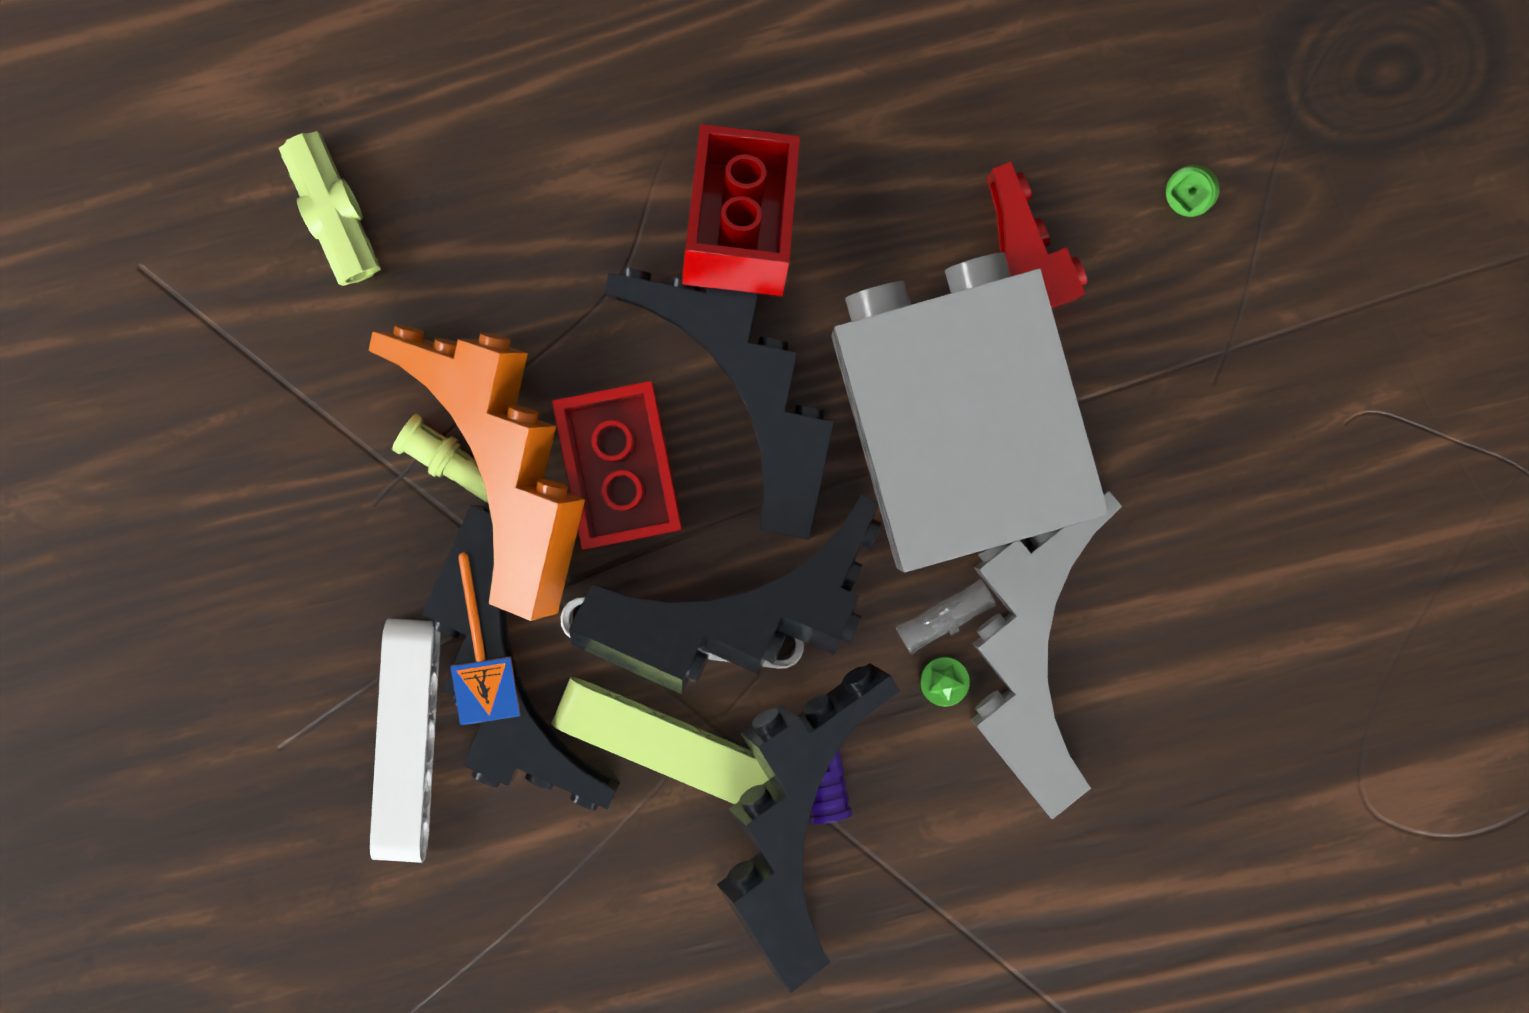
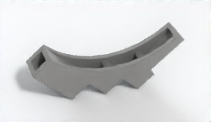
(1022, 719)

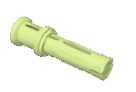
(440, 455)

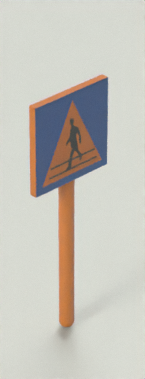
(485, 687)

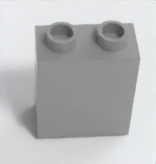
(966, 413)

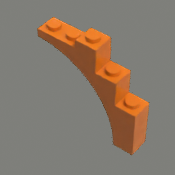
(530, 515)

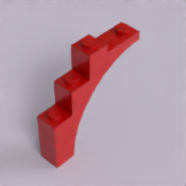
(1025, 238)

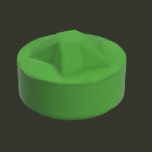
(1192, 190)
(944, 681)

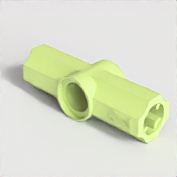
(329, 208)

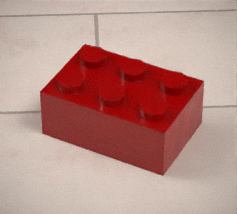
(741, 210)
(618, 464)

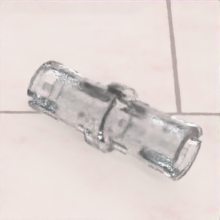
(945, 616)

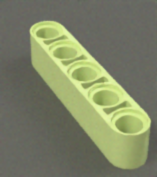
(657, 741)

